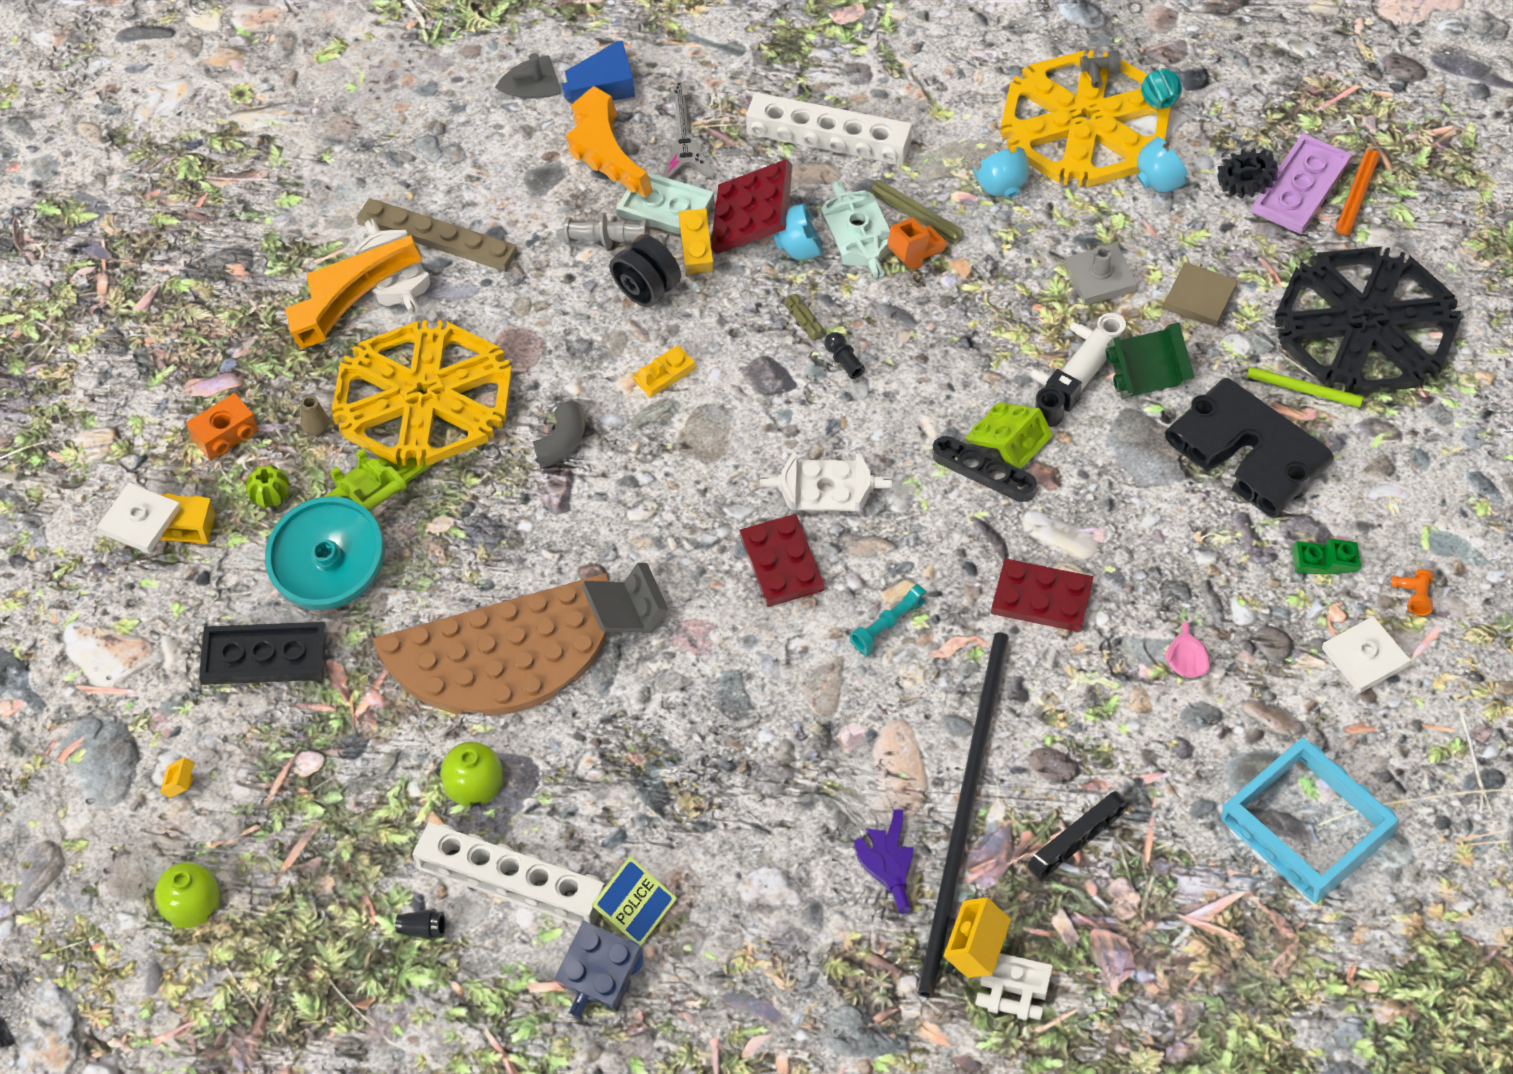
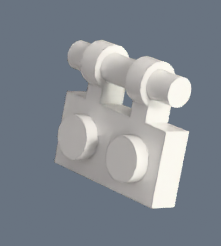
(1019, 977)

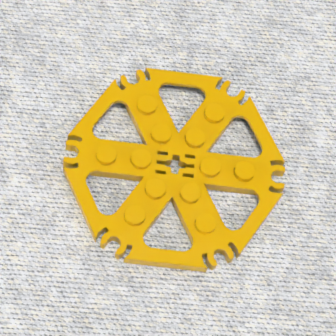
(1066, 121)
(418, 409)

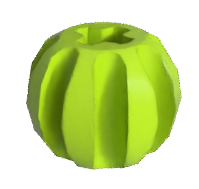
(267, 486)

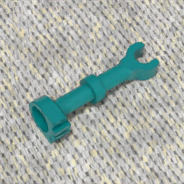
(863, 638)

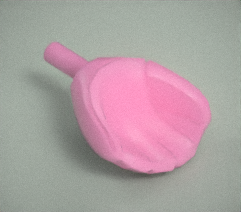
(1188, 654)

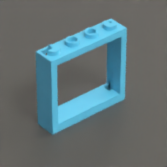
(1282, 856)

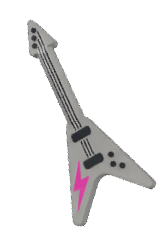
(685, 150)

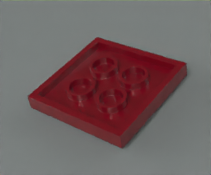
(751, 206)

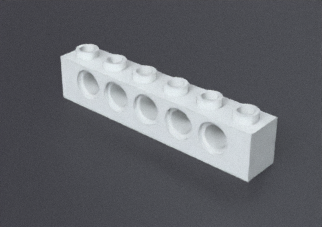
(829, 128)
(438, 840)

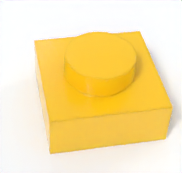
(177, 777)

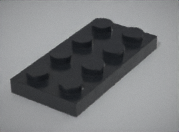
(263, 653)

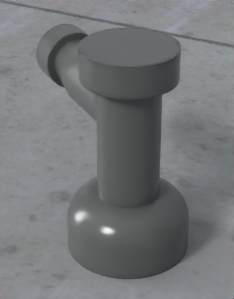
(1092, 65)

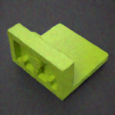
(1012, 430)

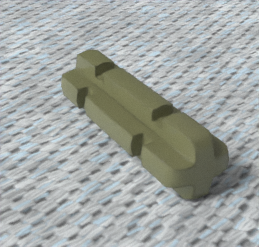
(804, 316)

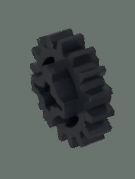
(1247, 173)

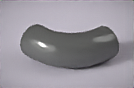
(564, 438)

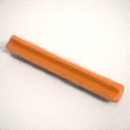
(1357, 192)

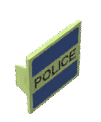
(633, 901)

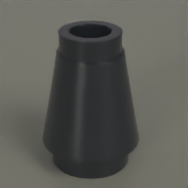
(422, 924)

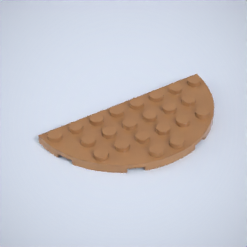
(497, 654)

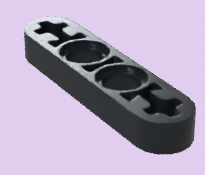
(986, 465)
(1078, 835)

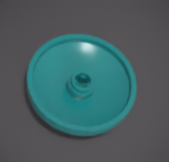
(325, 553)

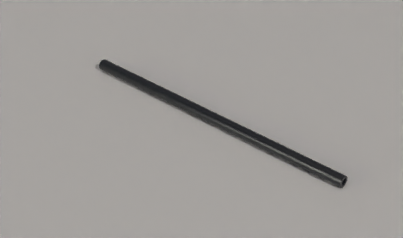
(963, 817)

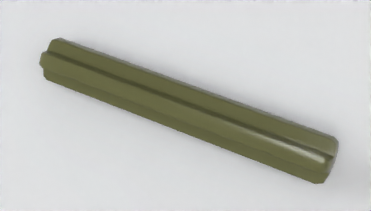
(916, 210)

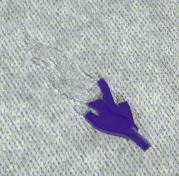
(882, 825)

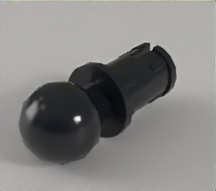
(843, 354)

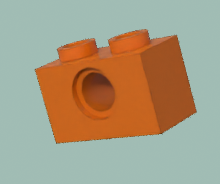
(222, 426)

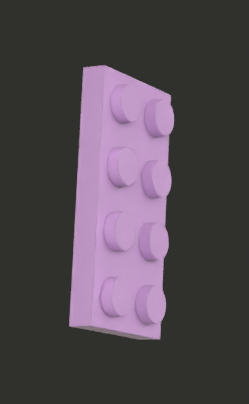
(1302, 183)

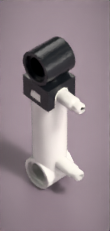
(1065, 385)

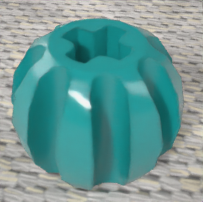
(1161, 88)

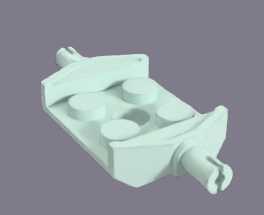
(857, 244)

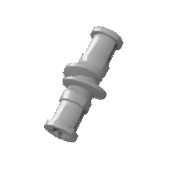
(604, 230)

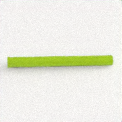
(1305, 387)

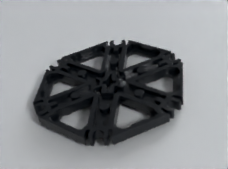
(1387, 317)

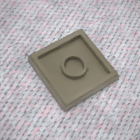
(1200, 294)

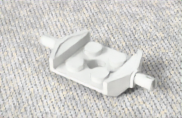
(400, 287)
(802, 480)

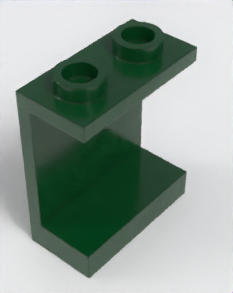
(1150, 362)

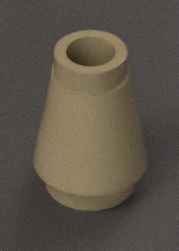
(313, 417)

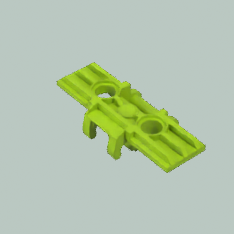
(374, 479)

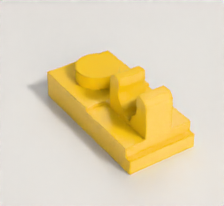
(664, 371)

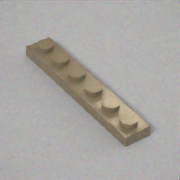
(440, 234)

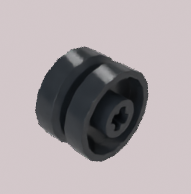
(645, 270)

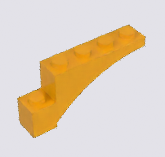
(595, 142)
(341, 284)

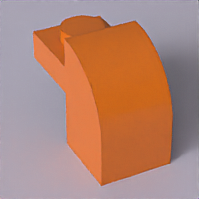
(914, 242)

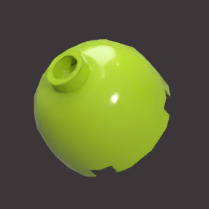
(471, 773)
(187, 894)

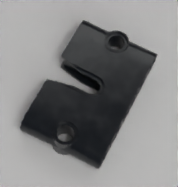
(1235, 418)

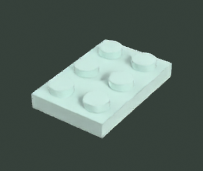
(664, 202)

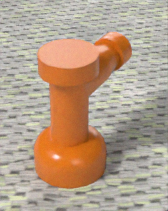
(1420, 603)

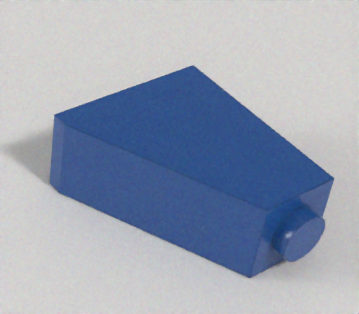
(604, 70)

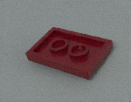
(781, 560)
(1042, 595)

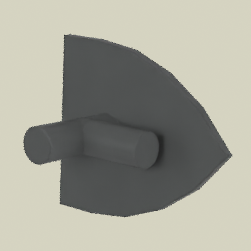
(530, 79)

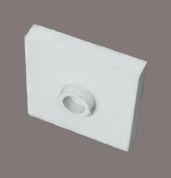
(138, 517)
(1366, 654)

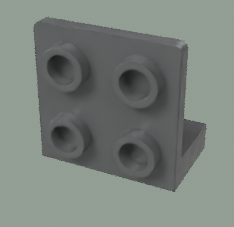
(627, 605)

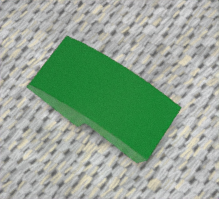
(1332, 558)

